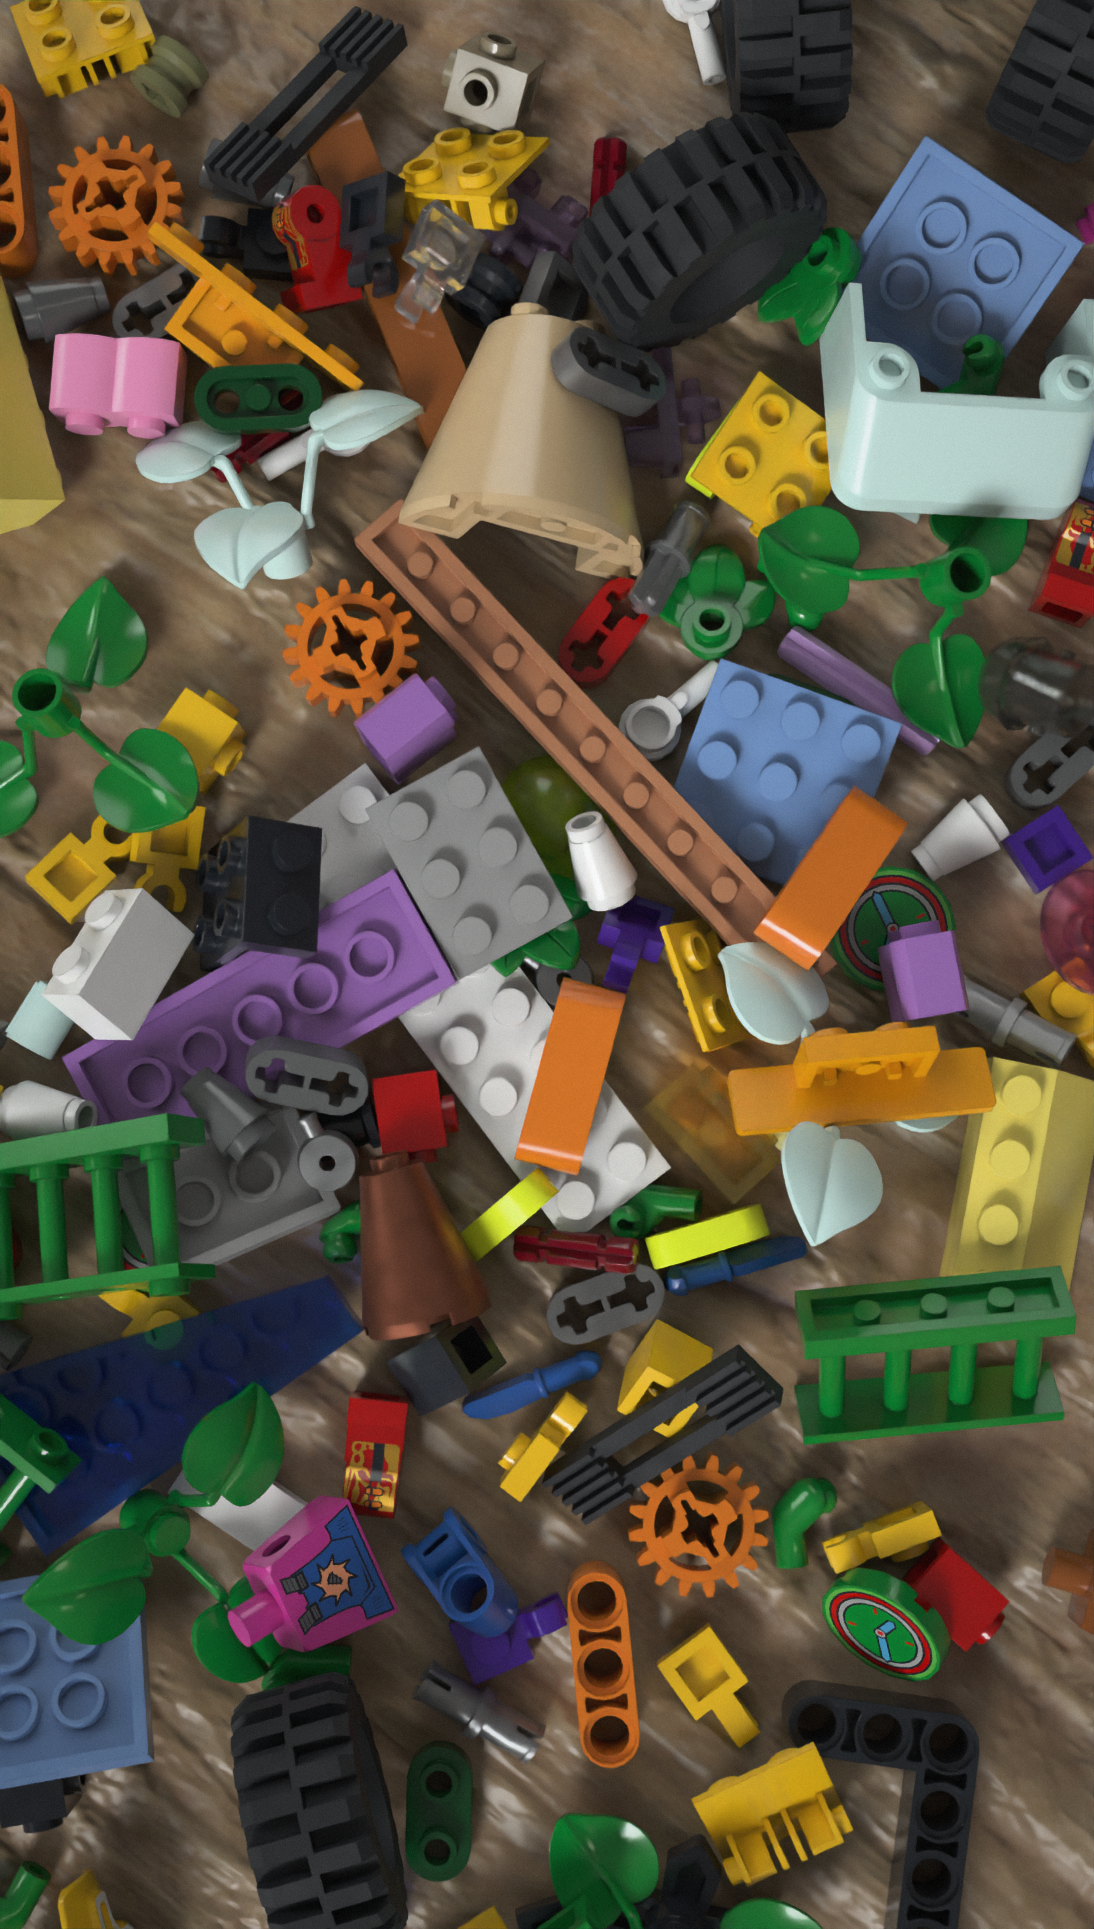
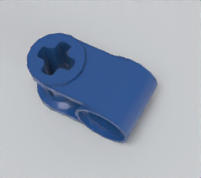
(455, 1567)

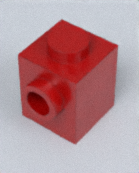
(414, 1114)
(958, 1593)

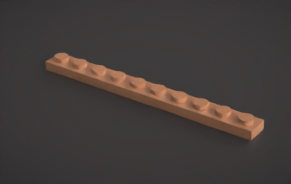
(571, 728)

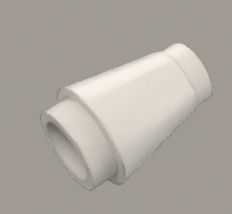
(961, 838)
(599, 864)
(39, 1110)

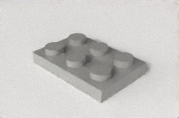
(468, 863)
(228, 1204)

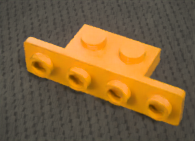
(232, 327)
(862, 1080)

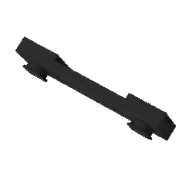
(252, 161)
(734, 1395)

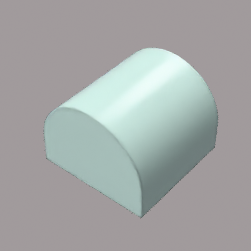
(39, 1024)

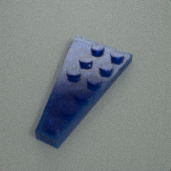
(142, 1394)

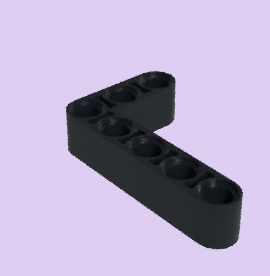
(925, 1770)

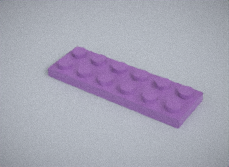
(368, 970)

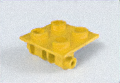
(75, 34)
(470, 175)
(768, 456)
(701, 977)
(768, 1805)

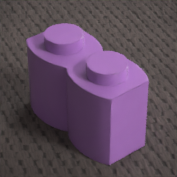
(409, 726)
(922, 972)

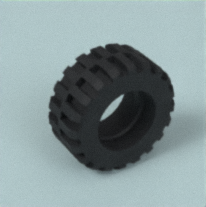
(789, 60)
(1049, 82)
(699, 231)
(317, 1808)

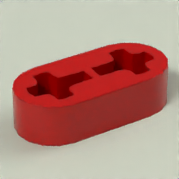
(592, 624)

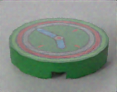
(890, 901)
(884, 1625)

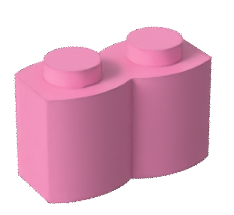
(118, 383)

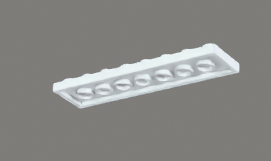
(487, 1033)

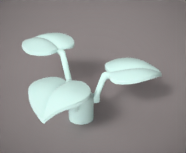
(274, 535)
(826, 1177)

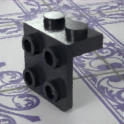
(259, 892)

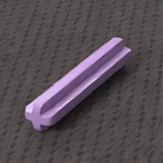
(849, 681)

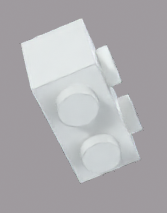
(117, 964)

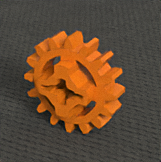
(111, 178)
(331, 662)
(673, 1542)

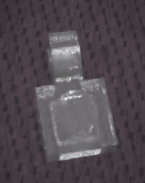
(443, 254)

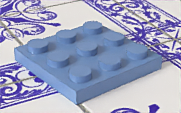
(955, 262)
(777, 765)
(68, 1702)

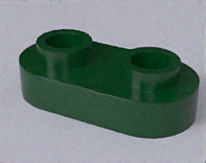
(259, 396)
(439, 1812)

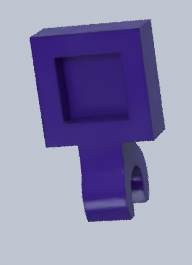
(633, 935)
(498, 1654)

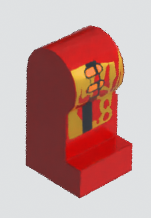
(310, 230)
(1067, 578)
(375, 1452)

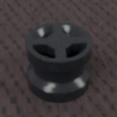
(485, 292)

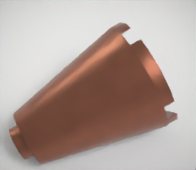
(412, 1253)

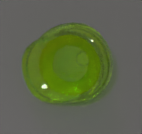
(544, 803)

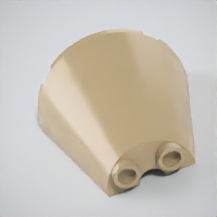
(530, 453)

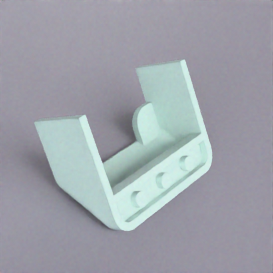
(953, 450)

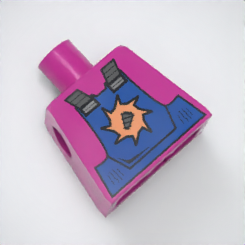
(313, 1581)

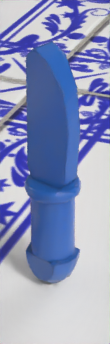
(734, 1263)
(530, 1387)

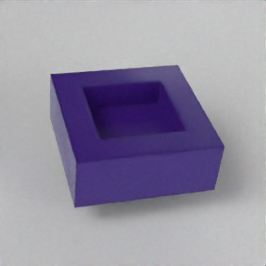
(1046, 849)

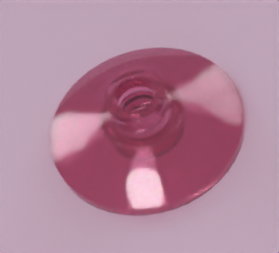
(1069, 929)

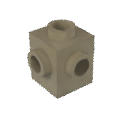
(491, 83)

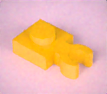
(167, 852)
(78, 872)
(529, 1457)
(895, 1534)

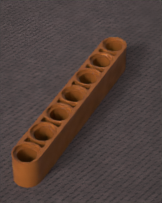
(420, 352)

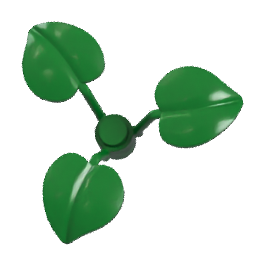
(933, 684)
(153, 774)
(97, 1584)
(619, 1866)

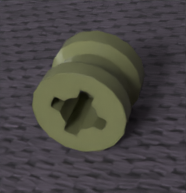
(169, 76)

